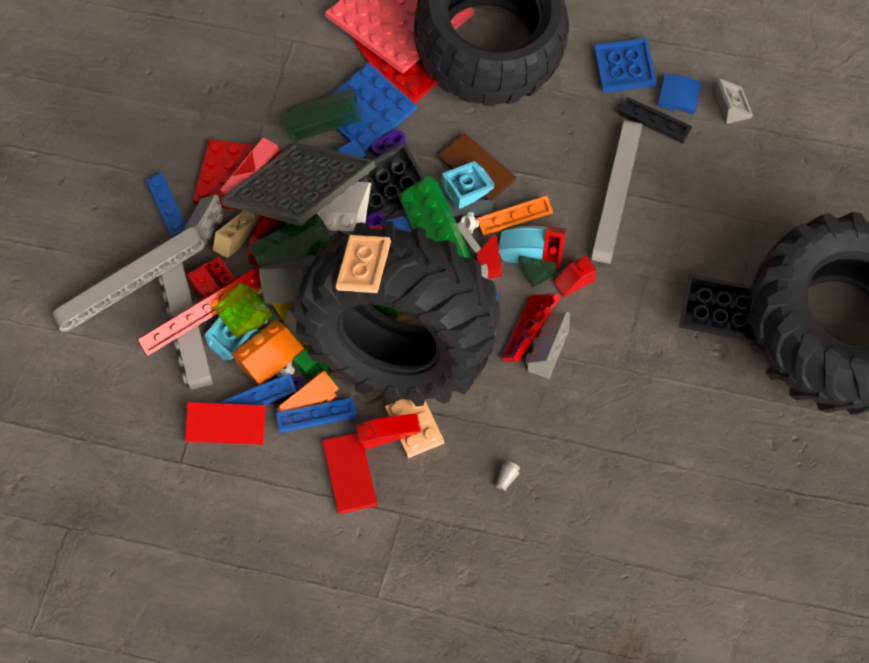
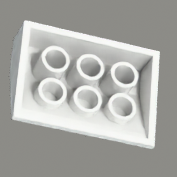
(347, 209)

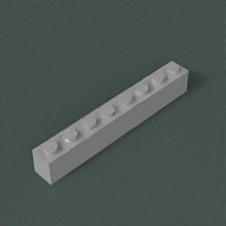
(190, 344)

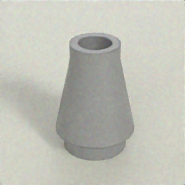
(507, 474)

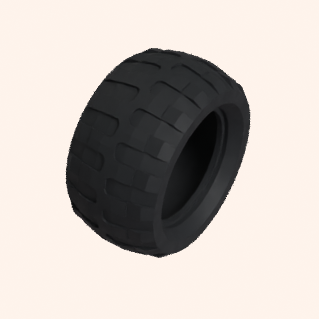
(487, 74)

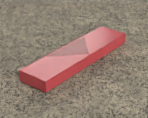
(255, 161)

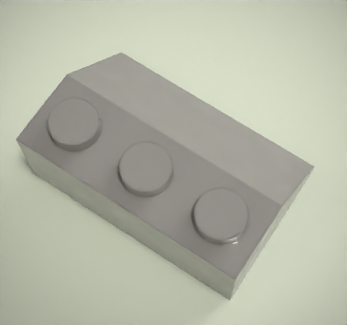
(548, 344)

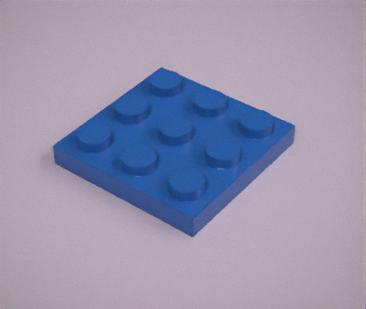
(625, 65)

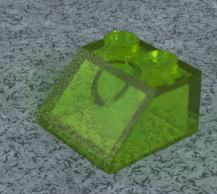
(243, 310)

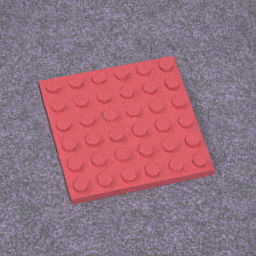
(385, 27)

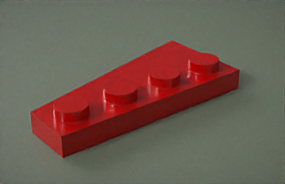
(531, 320)

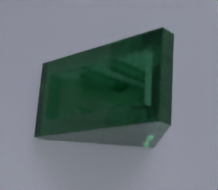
(536, 270)

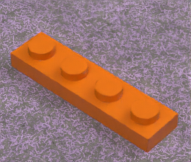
(515, 215)

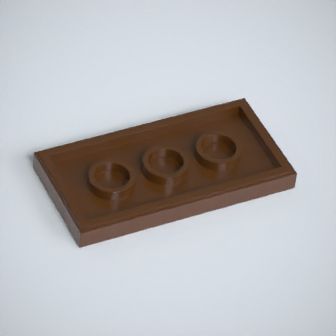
(465, 151)

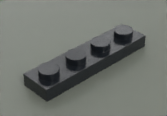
(655, 120)

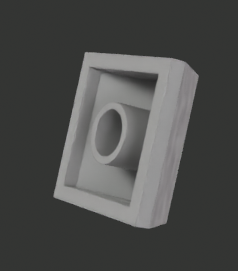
(732, 101)

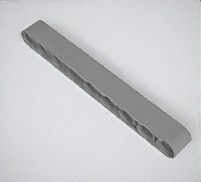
(617, 192)
(128, 279)

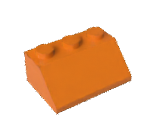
(267, 352)

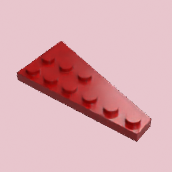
(412, 83)

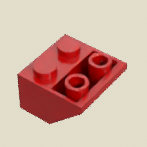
(209, 278)

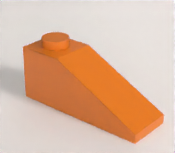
(313, 393)

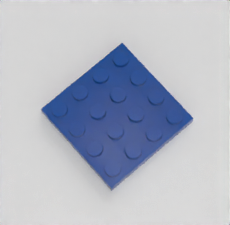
(380, 106)

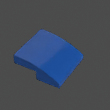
(679, 93)

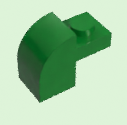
(309, 367)

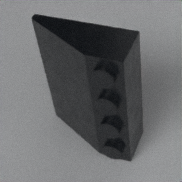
(392, 175)
(717, 308)

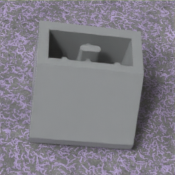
(206, 217)

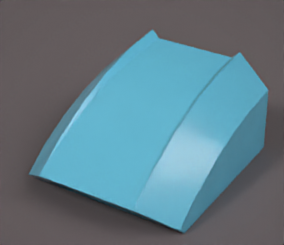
(466, 184)
(522, 241)
(223, 341)

